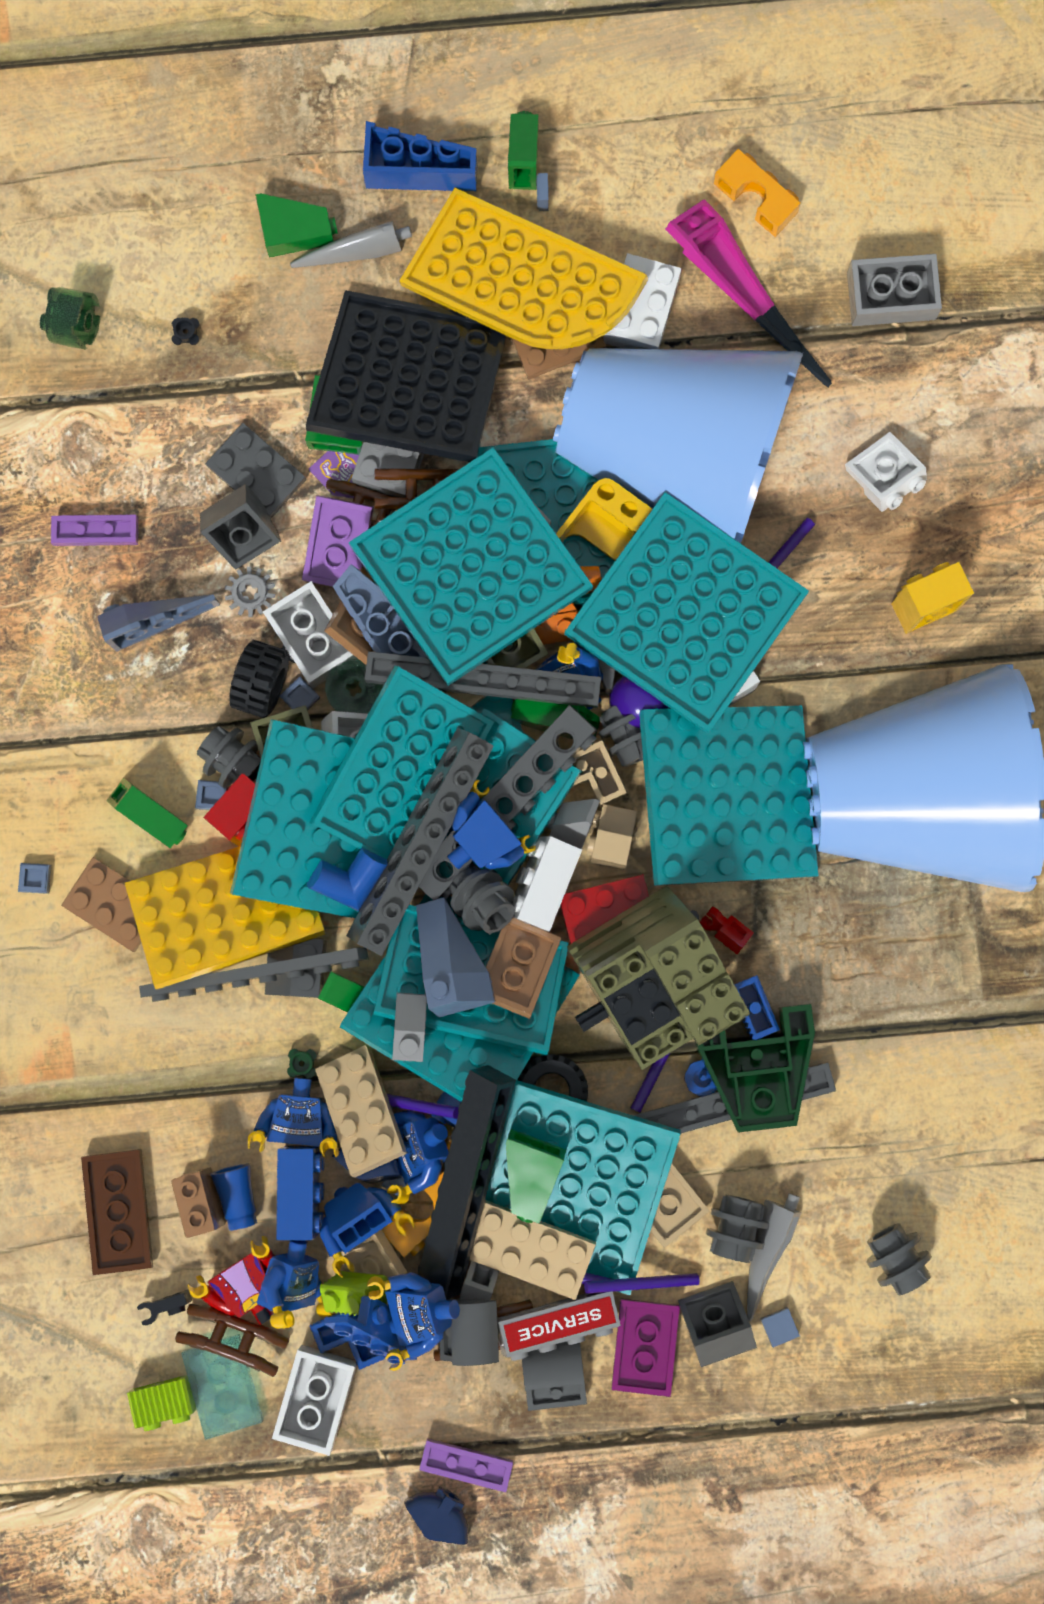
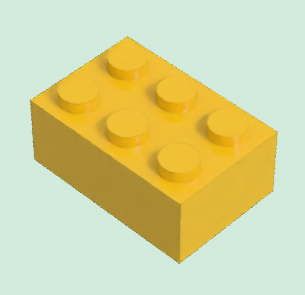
(932, 596)

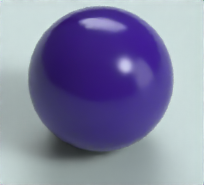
(632, 699)

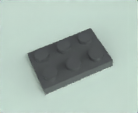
(252, 462)

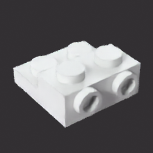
(887, 472)

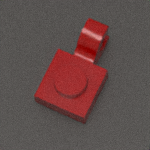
(729, 931)

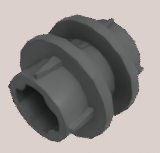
(625, 736)
(229, 756)
(482, 899)
(737, 1228)
(899, 1259)

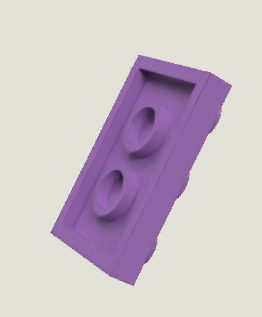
(332, 528)

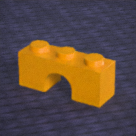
(743, 174)
(414, 1240)

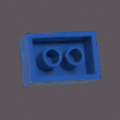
(299, 1192)

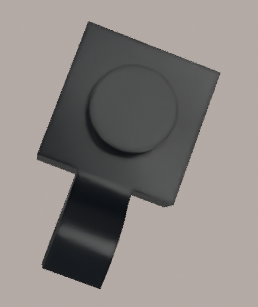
(172, 1304)

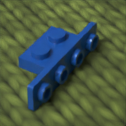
(372, 1329)

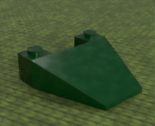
(763, 1077)

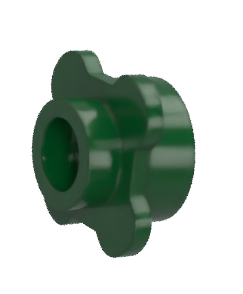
(295, 1057)

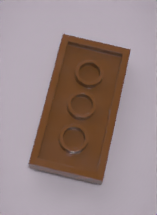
(117, 1212)

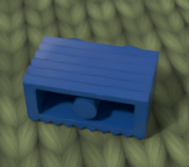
(761, 1018)

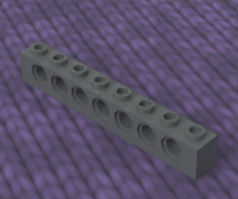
(583, 737)
(419, 841)

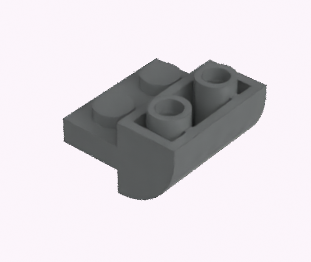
(472, 1335)
(554, 1377)

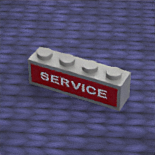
(556, 1323)

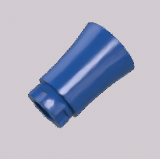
(236, 1195)

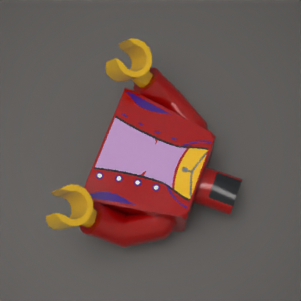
(238, 1286)

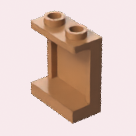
(198, 1203)

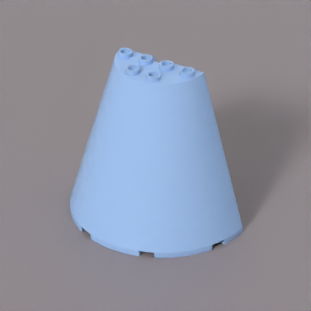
(679, 424)
(937, 783)

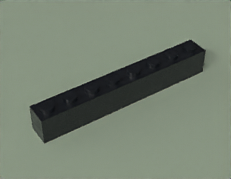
(466, 1178)

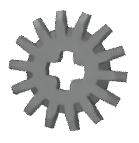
(240, 586)

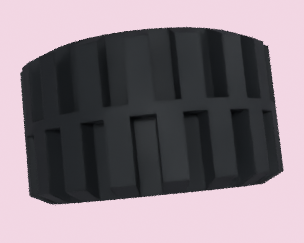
(259, 678)
(558, 1065)

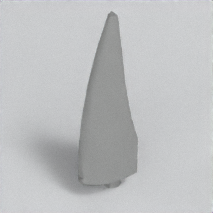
(362, 245)
(776, 1239)

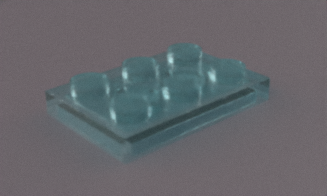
(222, 1391)

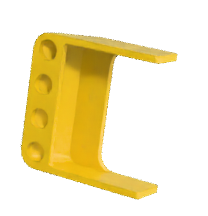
(606, 518)

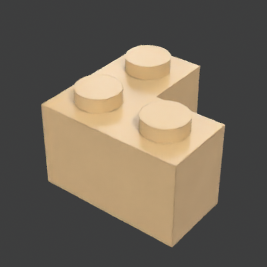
(601, 771)
(613, 836)

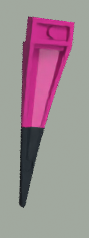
(716, 254)

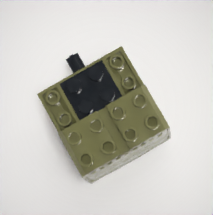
(656, 979)

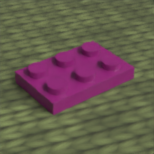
(645, 1347)

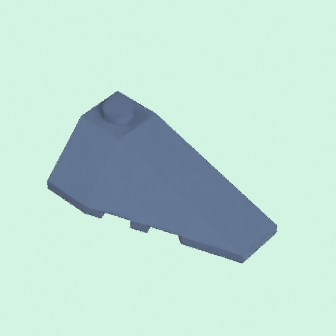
(375, 615)
(134, 622)
(450, 965)

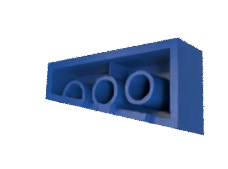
(416, 162)

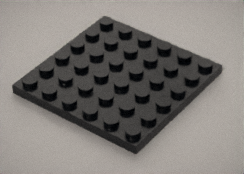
(407, 377)

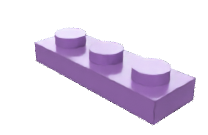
(94, 530)
(466, 1465)

